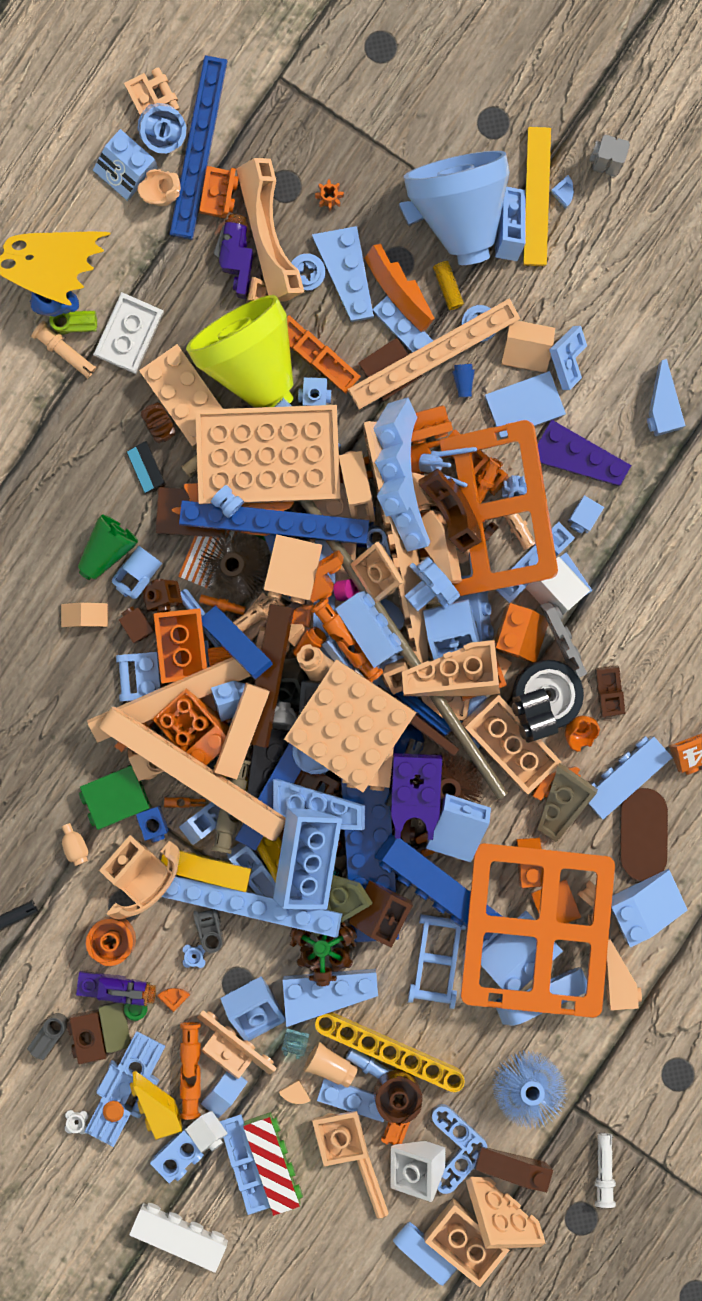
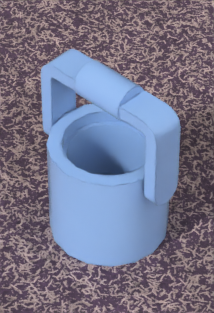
(139, 565)

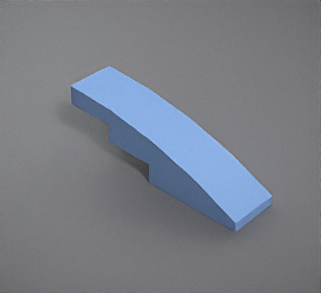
(244, 1165)

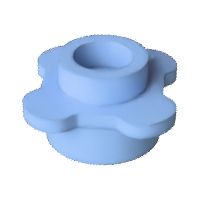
(189, 961)

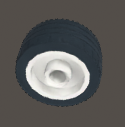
(560, 680)

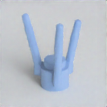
(432, 461)

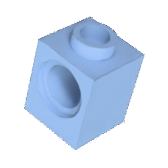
(585, 515)

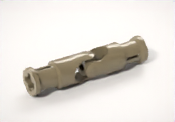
(226, 824)

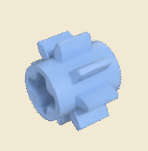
(514, 486)

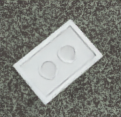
(128, 333)

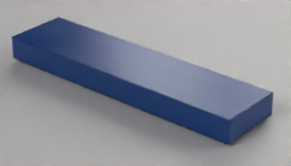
(235, 642)

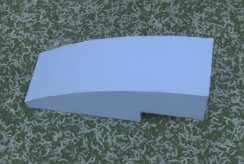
(260, 878)

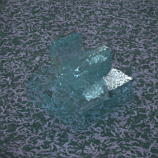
(295, 1043)

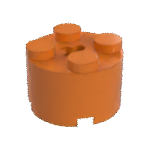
(103, 951)

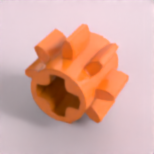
(329, 201)

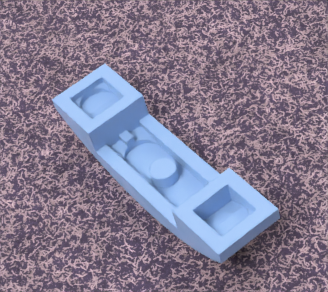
(561, 539)

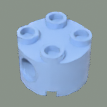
(161, 128)

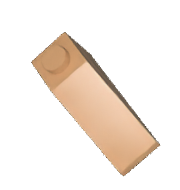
(440, 547)
(620, 985)

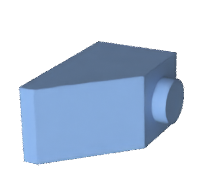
(227, 698)

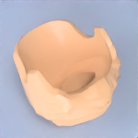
(159, 187)

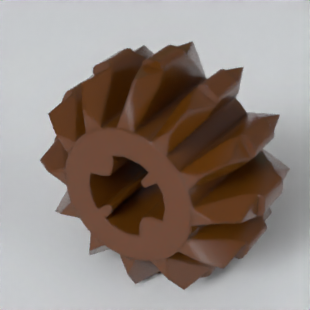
(158, 423)

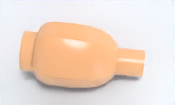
(74, 846)

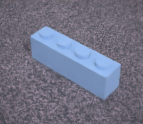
(628, 775)

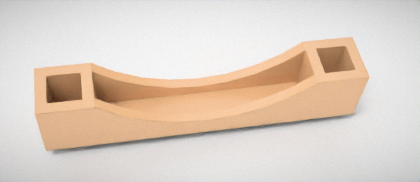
(258, 187)

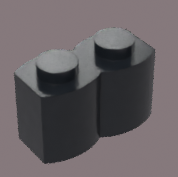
(534, 715)

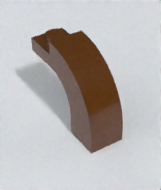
(459, 517)

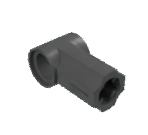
(47, 1036)

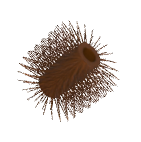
(459, 784)

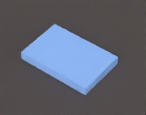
(526, 400)

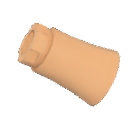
(314, 662)
(330, 1066)

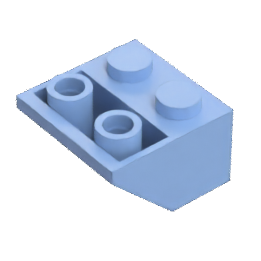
(450, 627)

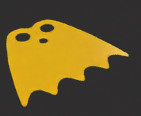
(55, 262)

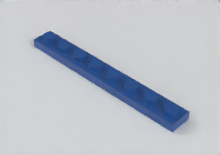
(276, 522)

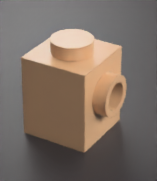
(393, 675)

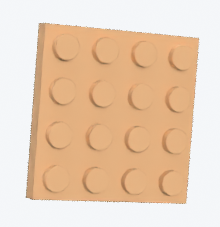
(350, 725)

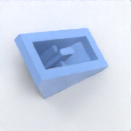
(223, 1094)

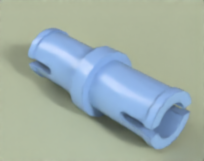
(367, 1063)

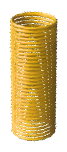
(449, 285)

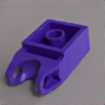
(413, 800)

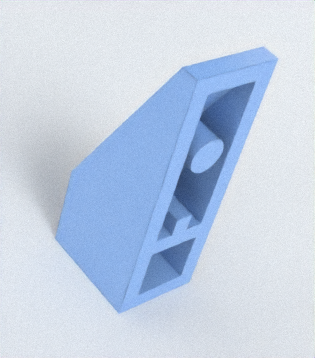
(511, 226)
(664, 408)
(201, 823)

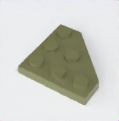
(346, 898)

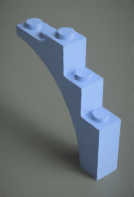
(394, 463)

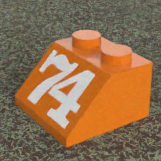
(687, 754)

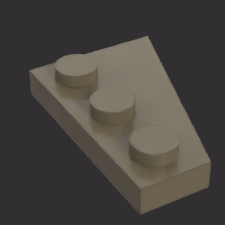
(565, 802)

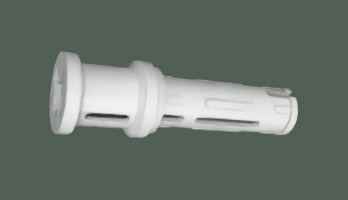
(604, 1181)

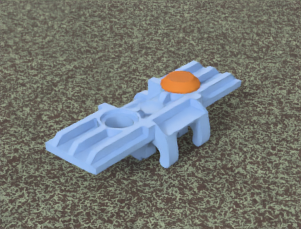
(115, 1089)

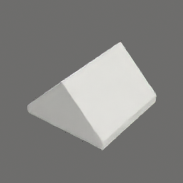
(560, 591)

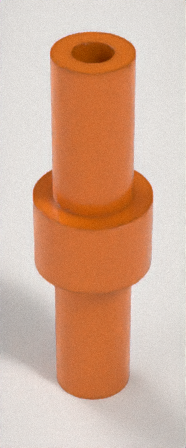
(223, 605)

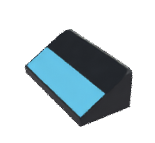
(146, 467)

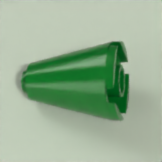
(105, 547)

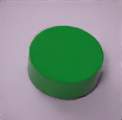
(135, 1012)

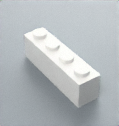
(179, 1237)

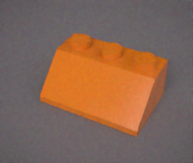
(179, 644)

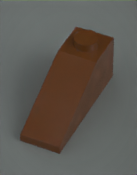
(514, 1168)

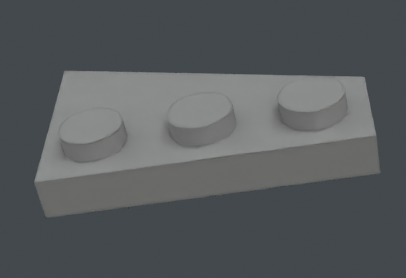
(563, 638)

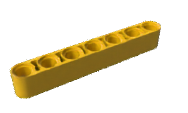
(396, 1060)

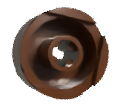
(395, 1109)

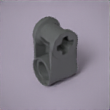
(208, 928)

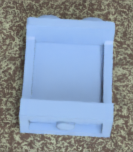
(459, 828)

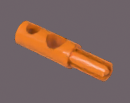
(172, 802)

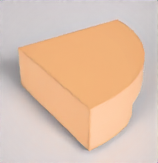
(295, 1093)

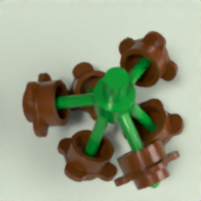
(313, 955)

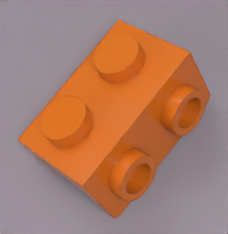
(217, 192)
(431, 423)

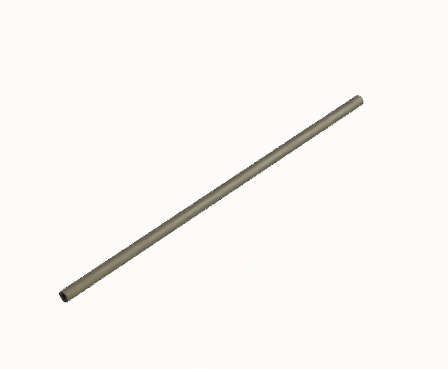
(412, 660)

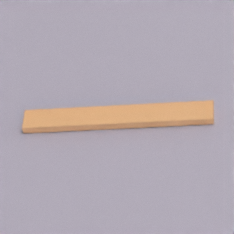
(433, 354)
(199, 684)

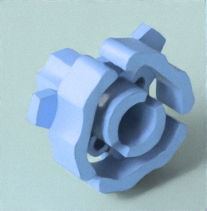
(433, 584)

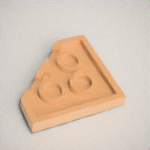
(501, 1218)

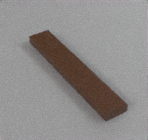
(275, 648)

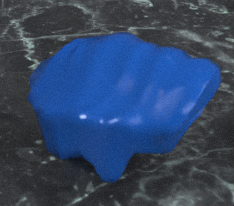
(48, 307)

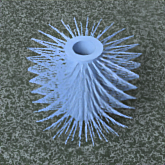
(533, 1097)

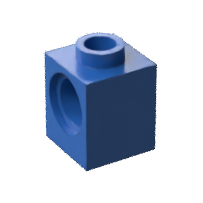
(153, 813)

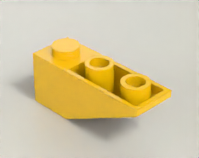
(159, 1107)

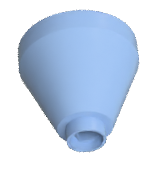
(462, 201)

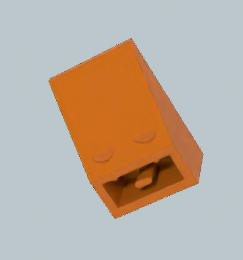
(193, 727)

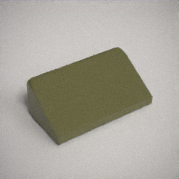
(114, 1027)

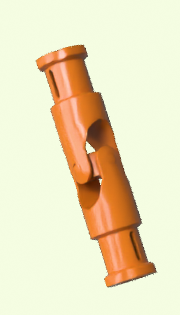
(340, 633)
(190, 1053)

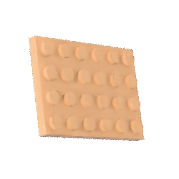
(269, 453)

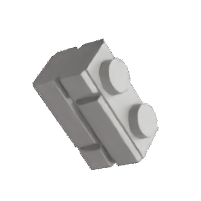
(609, 155)

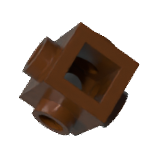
(162, 595)

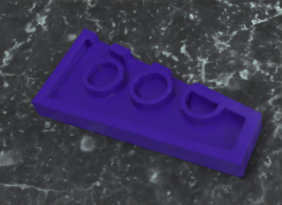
(575, 454)

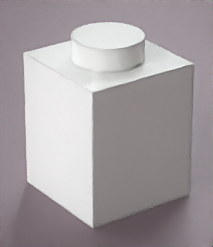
(207, 1132)

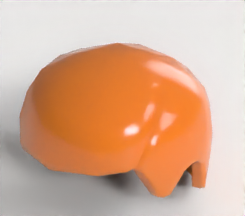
(581, 732)

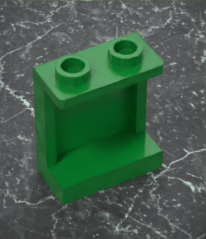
(114, 797)

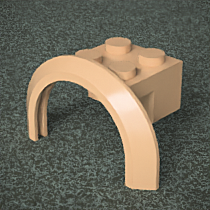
(140, 875)

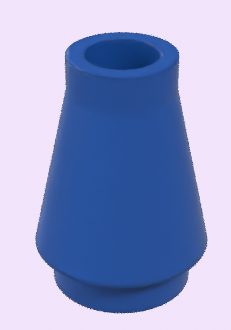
(463, 377)

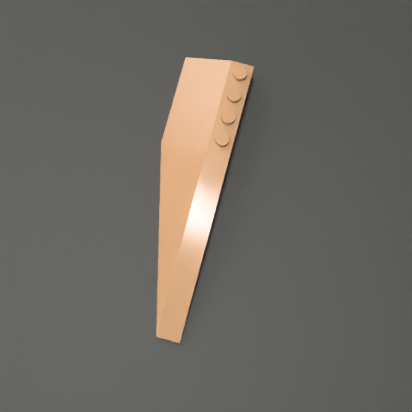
(413, 620)

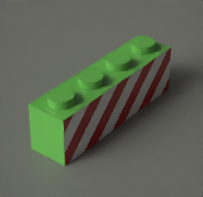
(272, 1163)

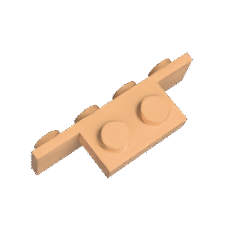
(229, 1050)

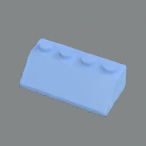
(307, 859)

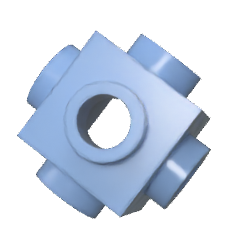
(314, 386)

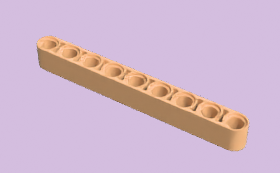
(193, 773)

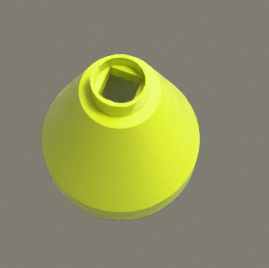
(248, 352)

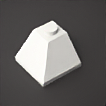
(417, 1168)

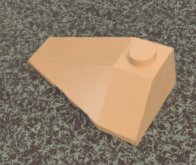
(459, 673)

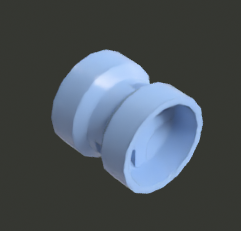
(227, 501)

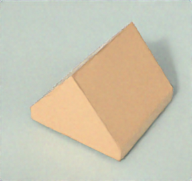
(256, 289)
(296, 633)

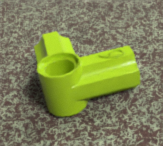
(76, 322)

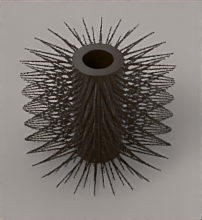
(230, 557)

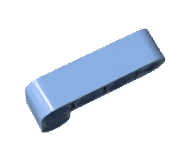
(568, 983)

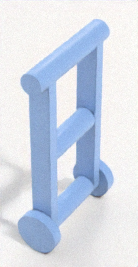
(450, 996)

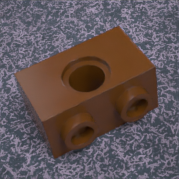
(91, 1023)

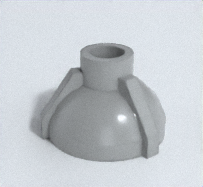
(284, 717)

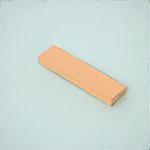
(241, 731)

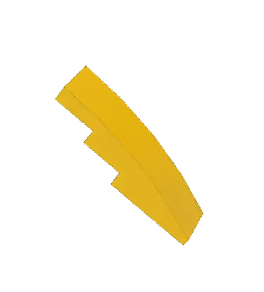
(212, 871)

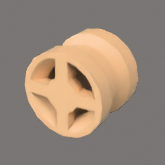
(588, 893)

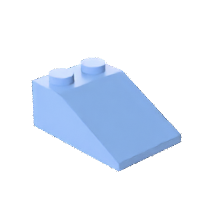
(647, 907)

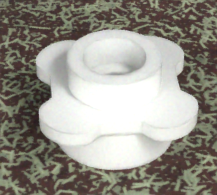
(71, 1127)

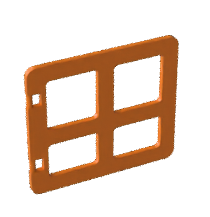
(532, 501)
(544, 929)

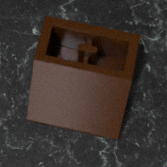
(384, 916)

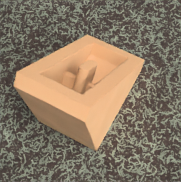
(84, 615)

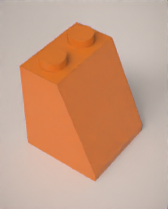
(521, 633)

